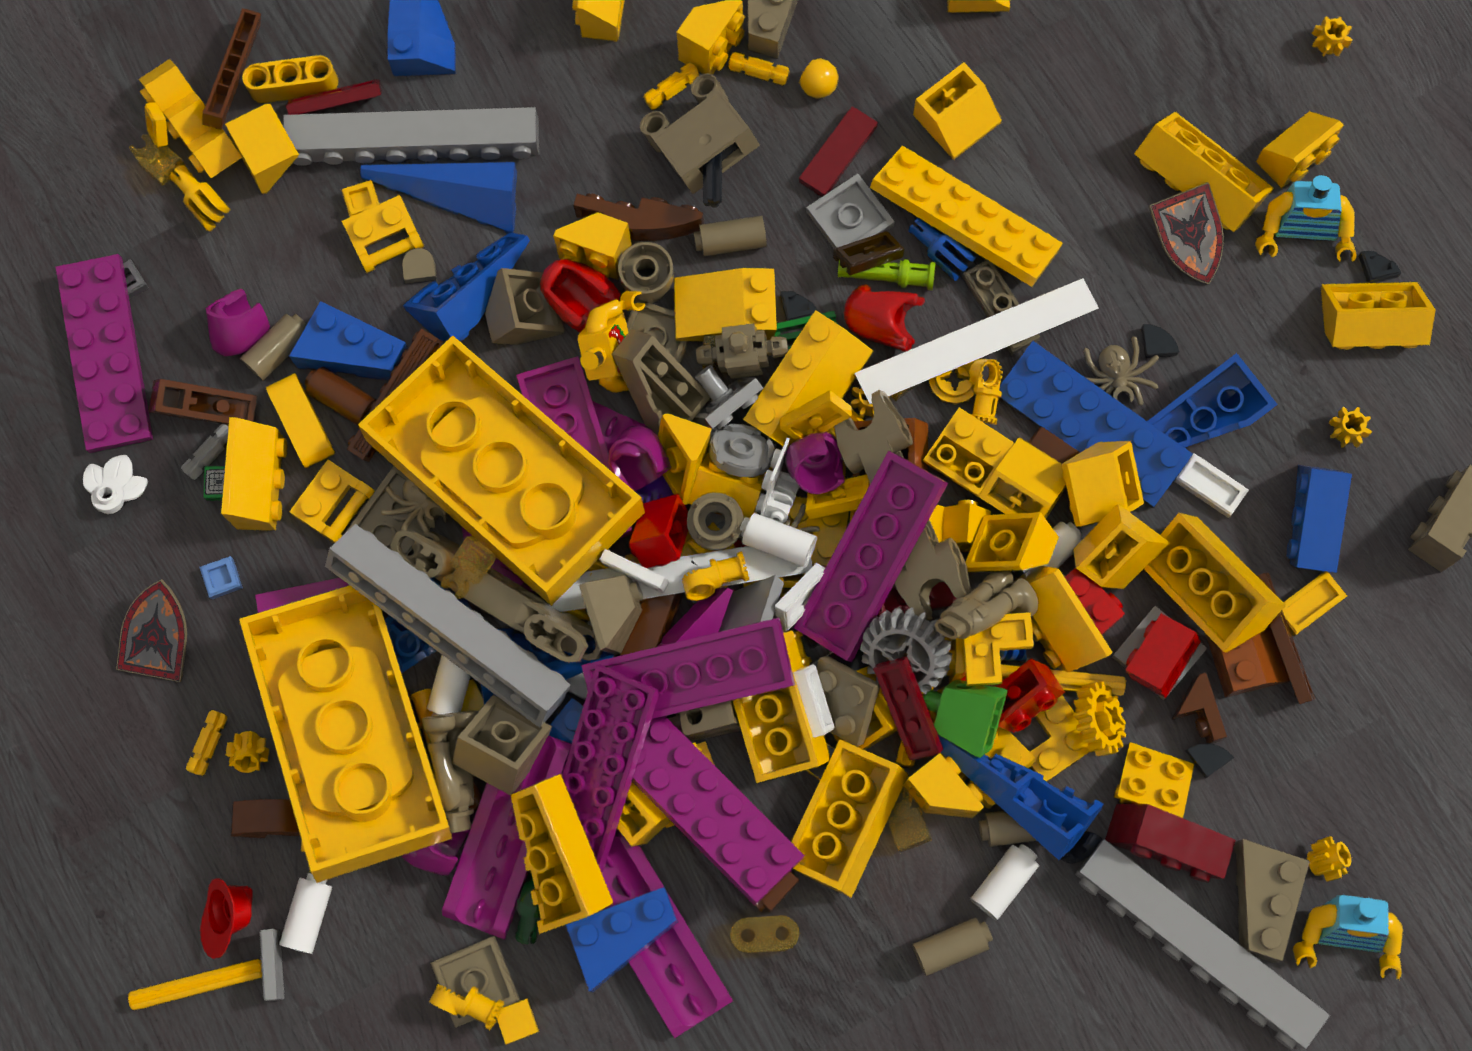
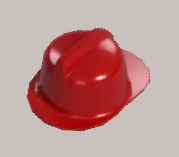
(224, 914)

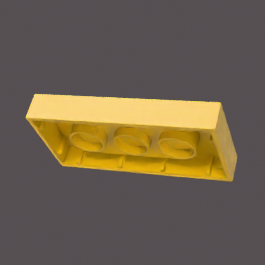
(502, 469)
(344, 732)

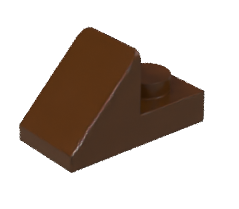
(1201, 700)

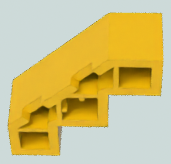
(183, 109)
(956, 521)

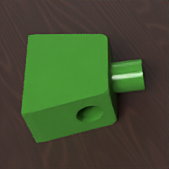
(967, 714)

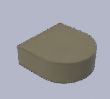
(418, 266)

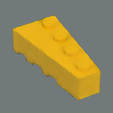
(558, 855)

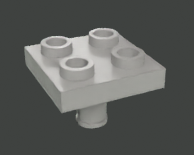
(724, 399)

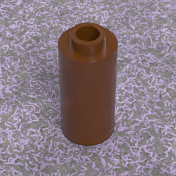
(338, 394)

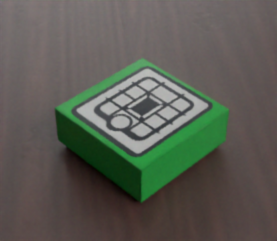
(213, 482)

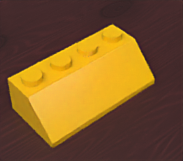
(1191, 159)
(817, 362)
(1212, 584)
(778, 728)
(847, 816)

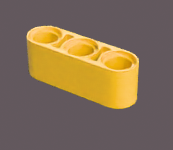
(277, 72)
(300, 420)

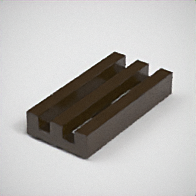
(868, 252)

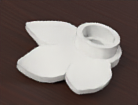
(113, 479)

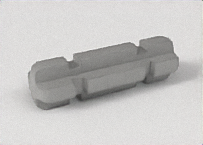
(206, 452)

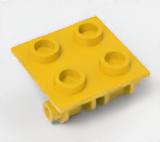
(1154, 780)

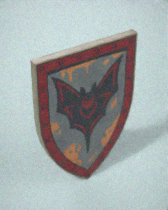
(1191, 231)
(154, 635)

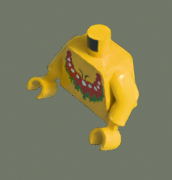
(600, 338)

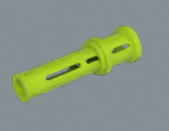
(901, 273)

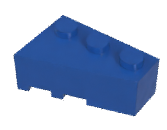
(346, 345)
(1318, 518)
(619, 934)

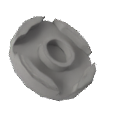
(732, 452)

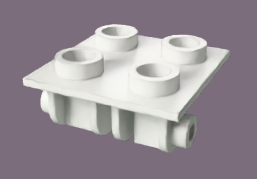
(780, 489)

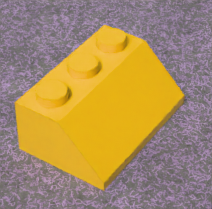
(1377, 315)
(253, 475)
(1063, 623)

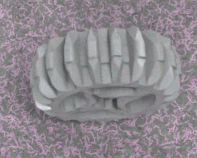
(927, 649)

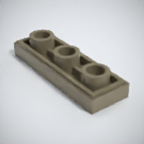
(989, 289)

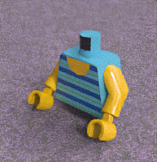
(1310, 212)
(1353, 925)

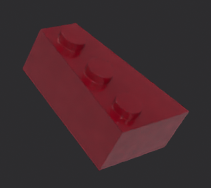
(1171, 840)

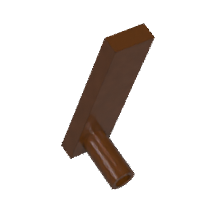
(1289, 651)

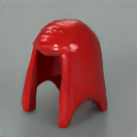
(575, 290)
(881, 315)

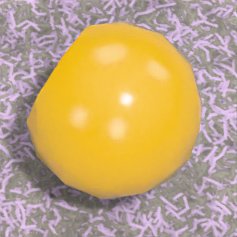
(819, 78)

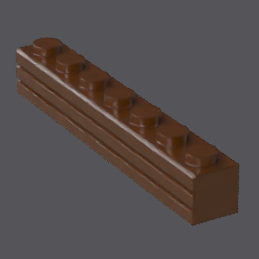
(231, 69)
(421, 349)

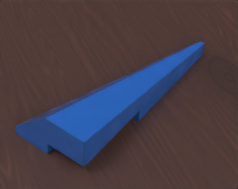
(468, 189)
(1041, 809)

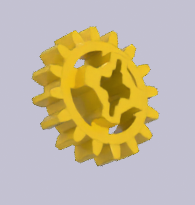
(1099, 718)

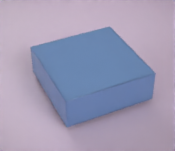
(221, 577)

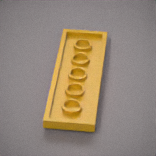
(966, 215)

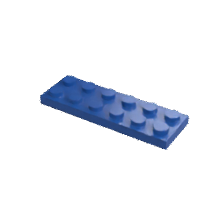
(1085, 414)

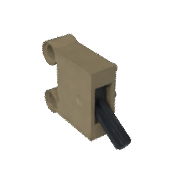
(702, 140)

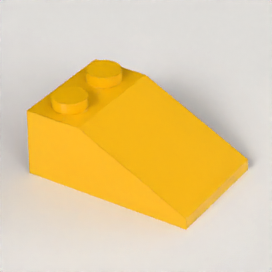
(722, 300)

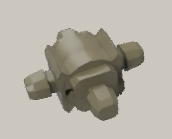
(742, 351)

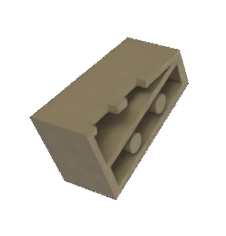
(768, 25)
(657, 380)
(1450, 525)
(1267, 897)

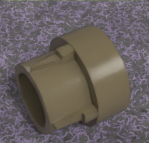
(646, 256)
(710, 504)

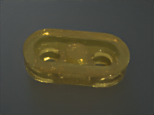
(764, 931)

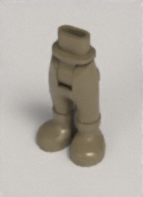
(987, 605)
(452, 782)

